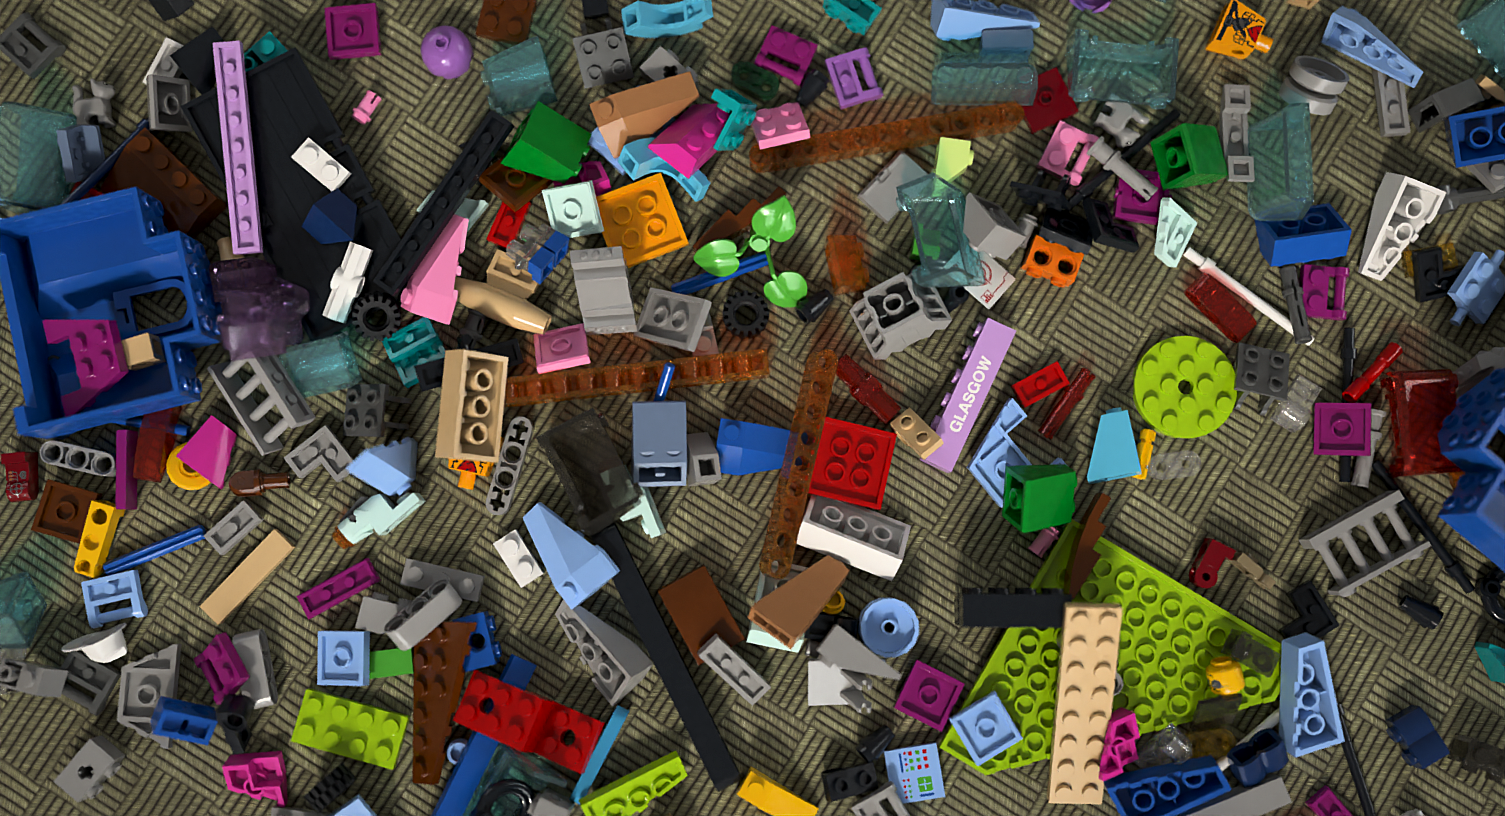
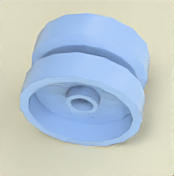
(902, 619)

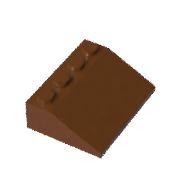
(160, 173)

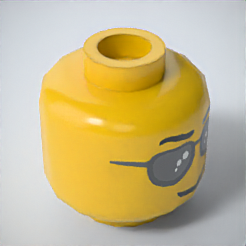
(1225, 676)

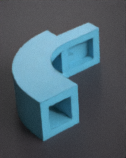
(666, 20)
(640, 160)

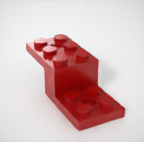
(528, 721)

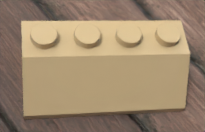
(471, 406)

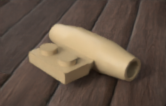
(504, 296)

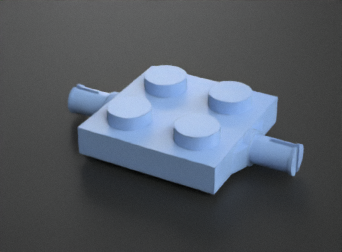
(1478, 288)

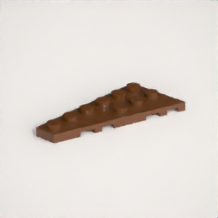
(436, 694)

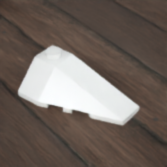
(1396, 217)

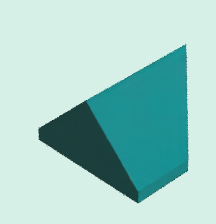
(1493, 660)

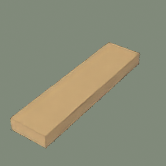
(247, 576)

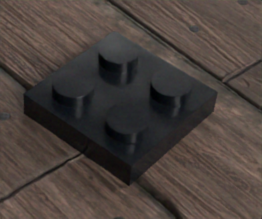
(1066, 230)

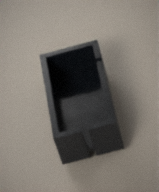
(1010, 610)

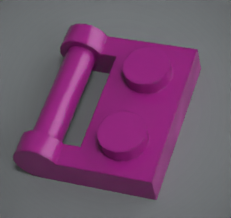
(789, 49)
(1315, 283)
(226, 663)

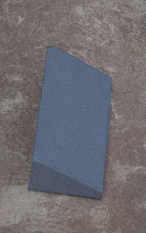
(1006, 41)

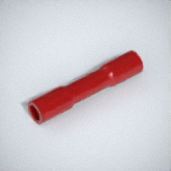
(1362, 383)

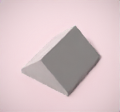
(164, 103)

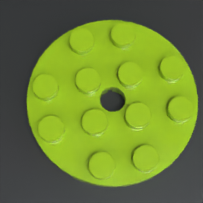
(1210, 384)

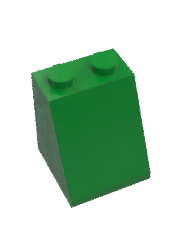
(547, 145)
(1189, 156)
(1038, 496)

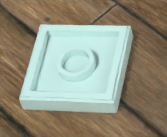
(573, 209)

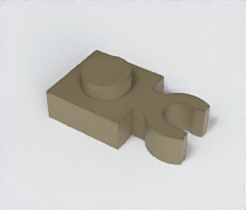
(1248, 566)

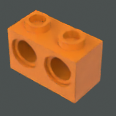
(1053, 254)

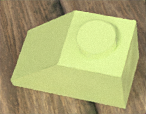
(952, 158)

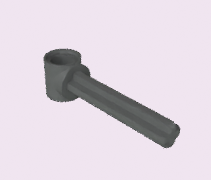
(1465, 196)

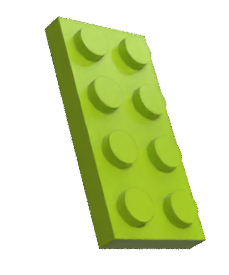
(350, 728)

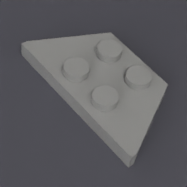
(143, 685)

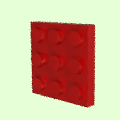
(852, 463)

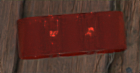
(1220, 307)

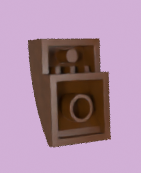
(699, 610)

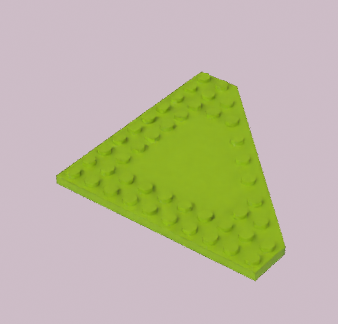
(1161, 656)

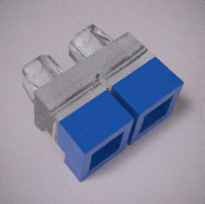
(541, 251)

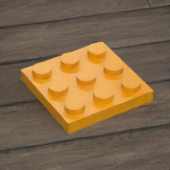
(641, 220)

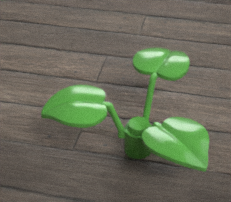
(772, 221)

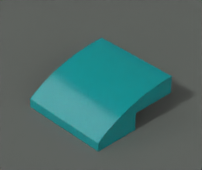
(414, 346)

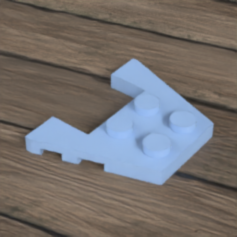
(999, 451)

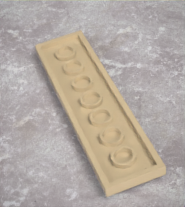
(1083, 701)

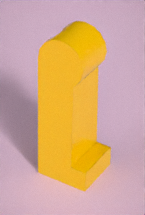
(97, 537)

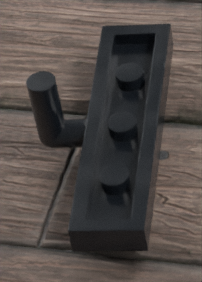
(431, 373)

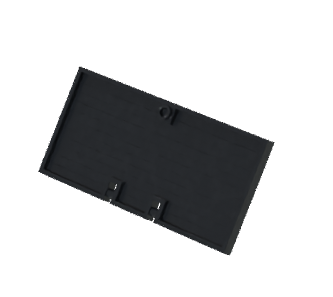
(283, 114)

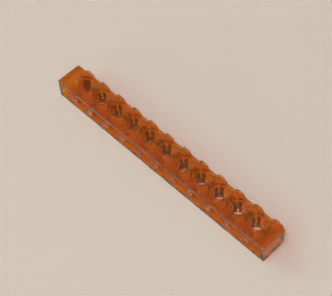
(635, 378)

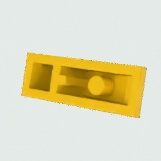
(772, 796)

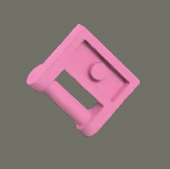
(1060, 150)

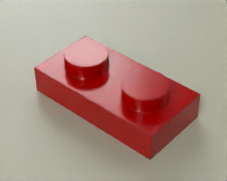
(507, 225)
(1040, 384)

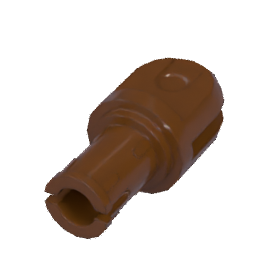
(256, 482)

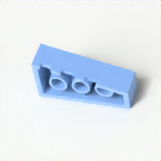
(1307, 697)

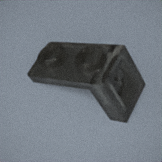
(1250, 652)

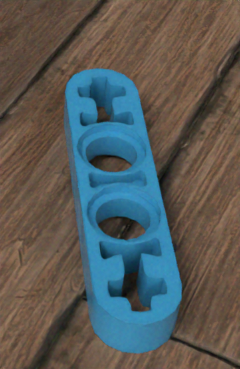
(599, 753)

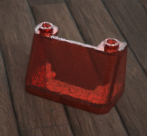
(1417, 408)

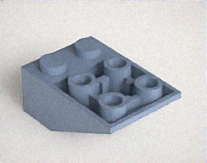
(659, 443)

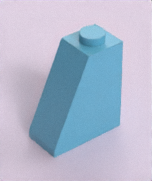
(1114, 449)

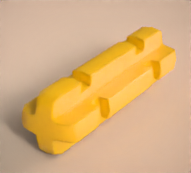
(1144, 451)

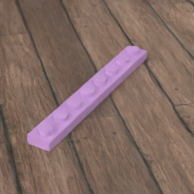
(237, 147)

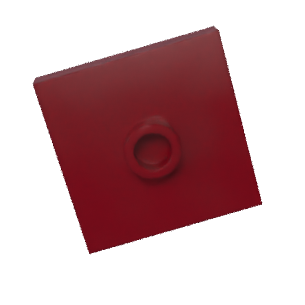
(1050, 103)

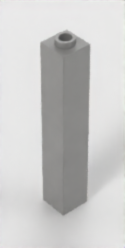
(1243, 801)

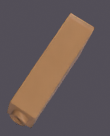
(797, 603)

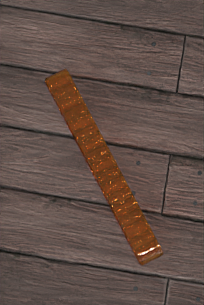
(789, 472)

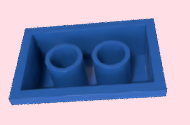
(1476, 136)
(1316, 237)

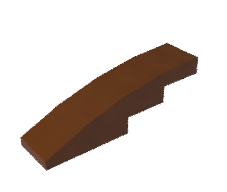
(732, 226)
(1082, 556)

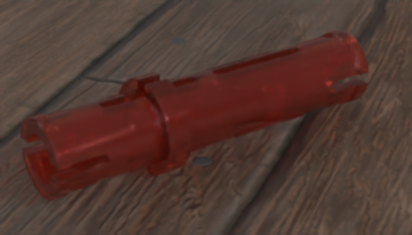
(1067, 402)

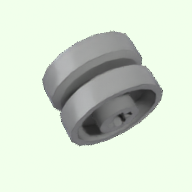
(1314, 83)

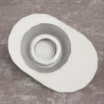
(101, 645)

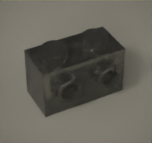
(1478, 755)

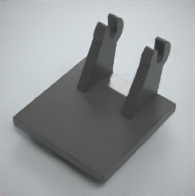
(603, 56)
(1262, 373)
(367, 408)

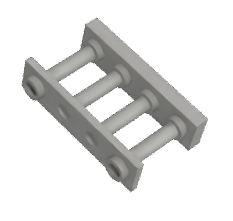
(281, 392)
(1364, 517)

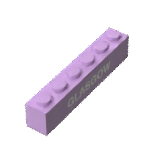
(969, 391)

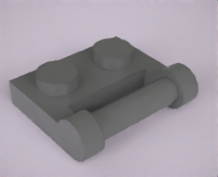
(23, 52)
(92, 675)

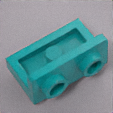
(855, 13)

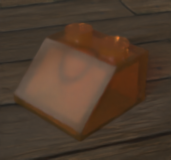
(845, 264)

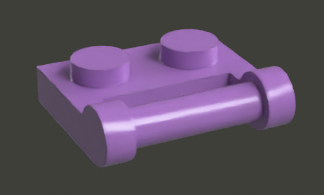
(845, 79)

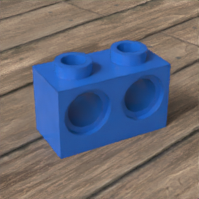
(183, 720)

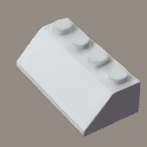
(854, 535)

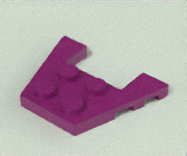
(96, 354)

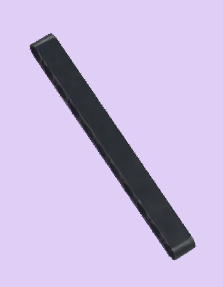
(668, 661)

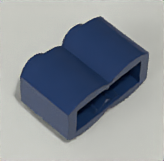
(1416, 737)
(1258, 757)

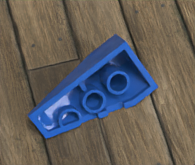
(751, 447)

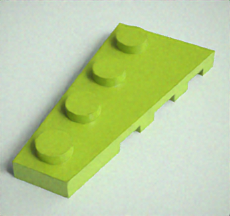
(635, 789)

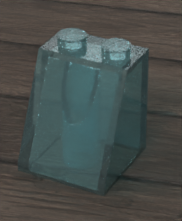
(518, 78)
(322, 364)
(19, 611)

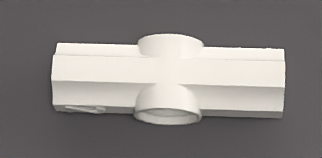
(347, 282)

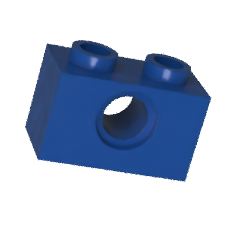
(491, 650)

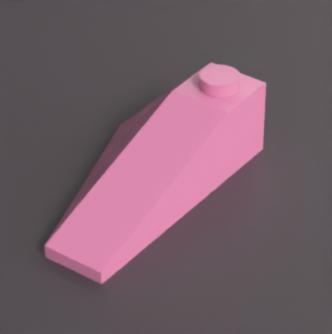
(431, 286)

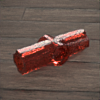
(866, 389)

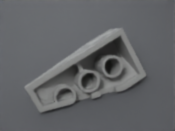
(610, 655)

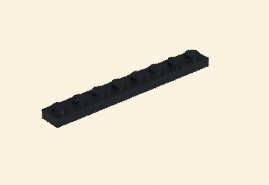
(443, 203)

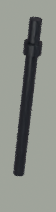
(1086, 190)
(1348, 355)
(1452, 566)
(1354, 765)

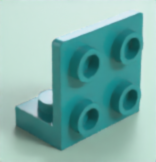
(742, 114)

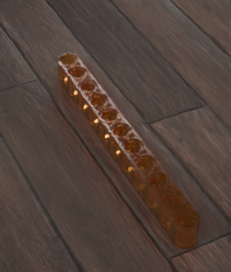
(895, 129)

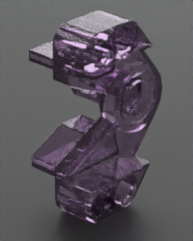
(257, 308)

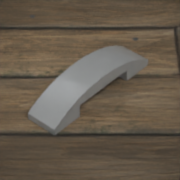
(1233, 132)

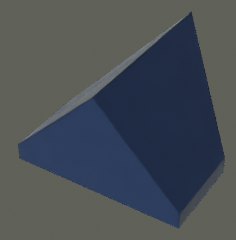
(332, 218)

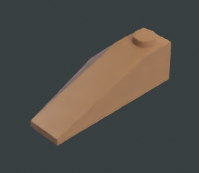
(642, 110)

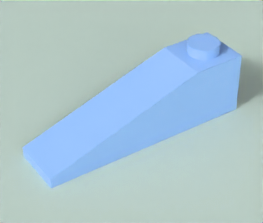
(969, 18)
(1363, 41)
(388, 467)
(570, 560)

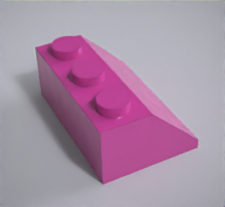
(691, 138)

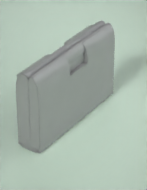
(882, 192)

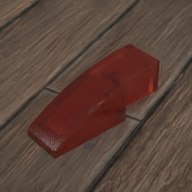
(155, 444)

